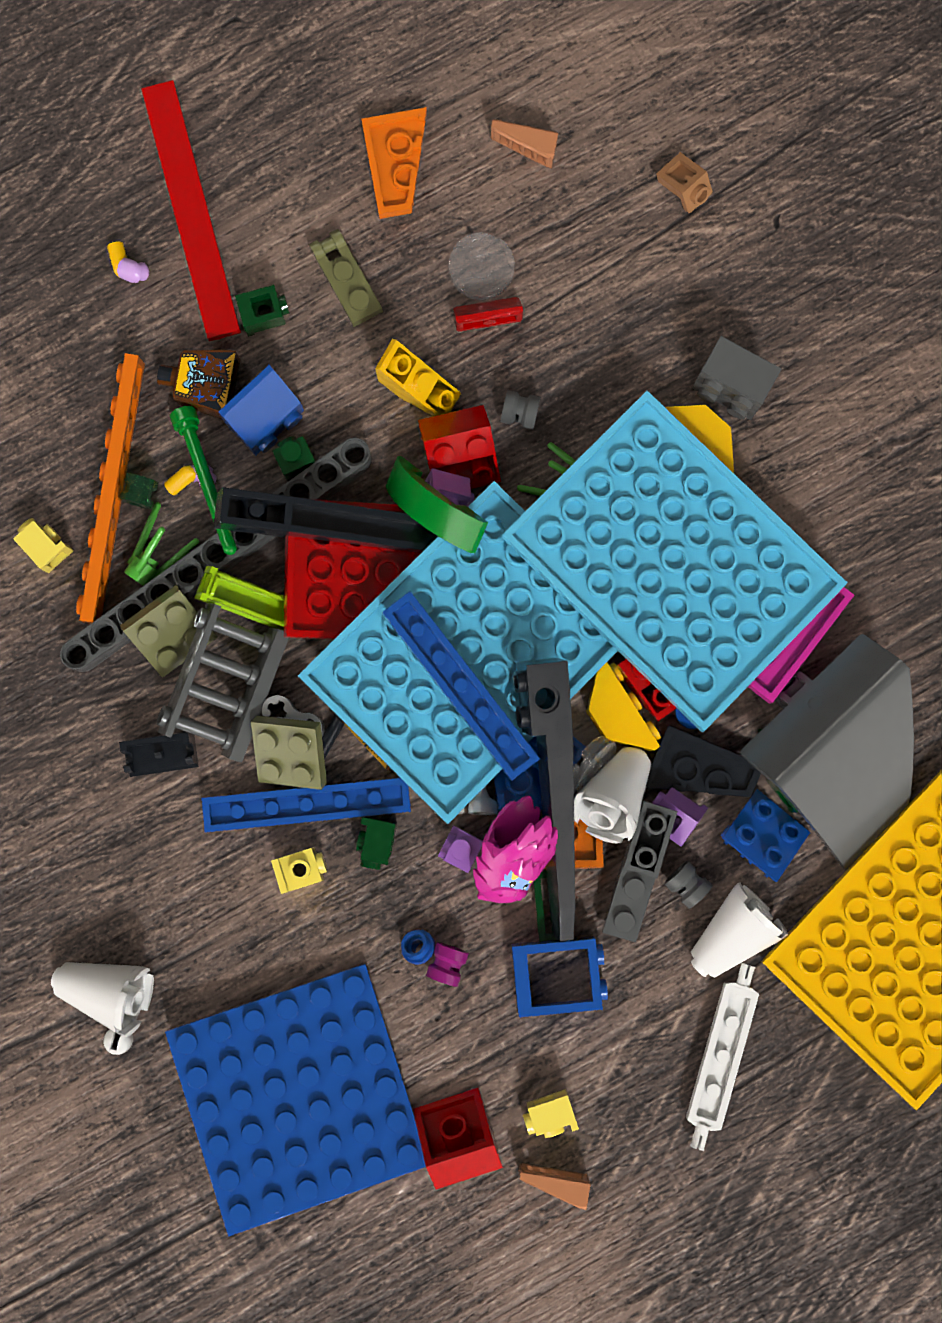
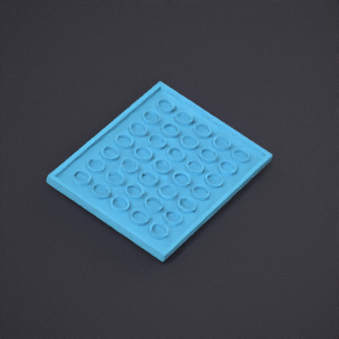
(674, 561)
(493, 616)

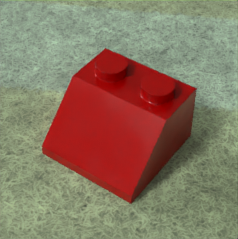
(456, 1138)

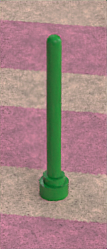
(186, 423)

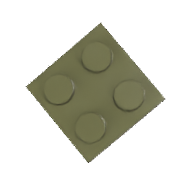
(164, 630)
(289, 752)

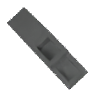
(638, 871)

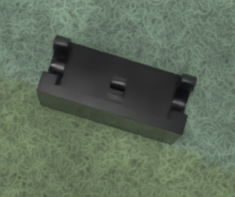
(159, 754)

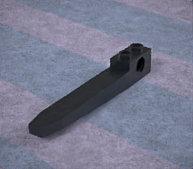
(318, 520)
(554, 740)

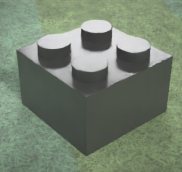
(736, 379)

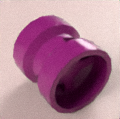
(447, 964)

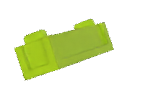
(241, 598)

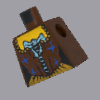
(202, 379)

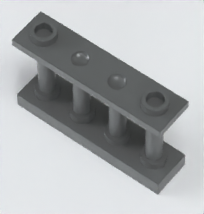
(245, 708)

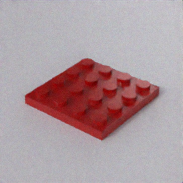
(335, 580)

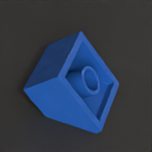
(262, 411)

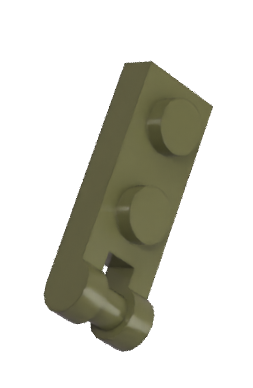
(346, 279)

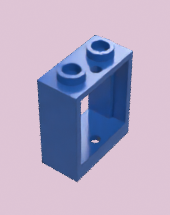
(522, 984)

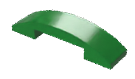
(432, 509)

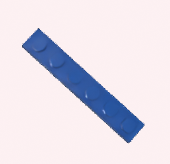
(460, 686)
(305, 805)

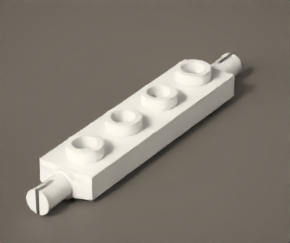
(722, 1056)

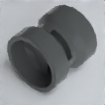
(520, 409)
(688, 884)

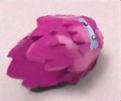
(514, 852)

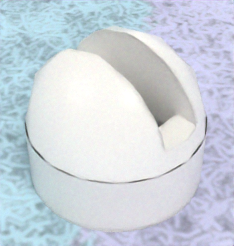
(123, 1044)

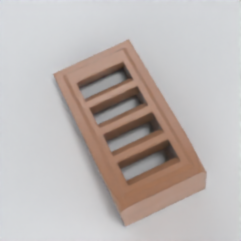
(526, 140)
(563, 1184)

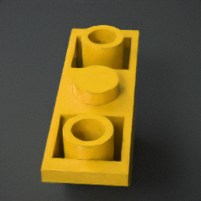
(415, 381)
(707, 429)
(617, 712)

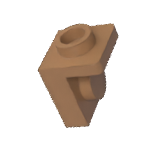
(686, 181)

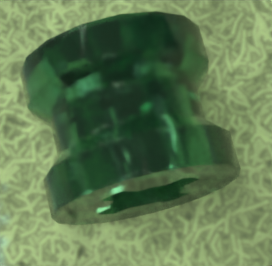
(138, 491)

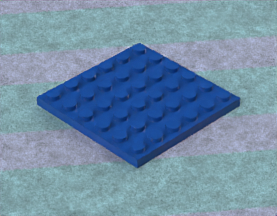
(296, 1099)

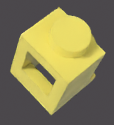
(42, 545)
(285, 873)
(550, 1115)

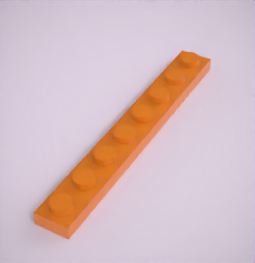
(112, 474)

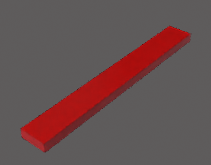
(191, 211)

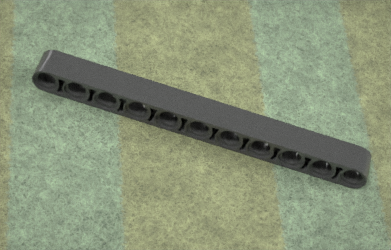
(200, 557)

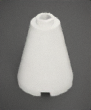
(614, 796)
(736, 933)
(106, 992)

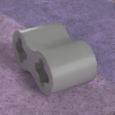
(292, 712)

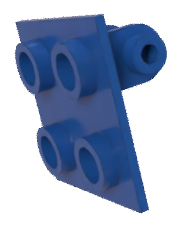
(765, 835)

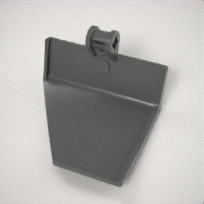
(843, 747)

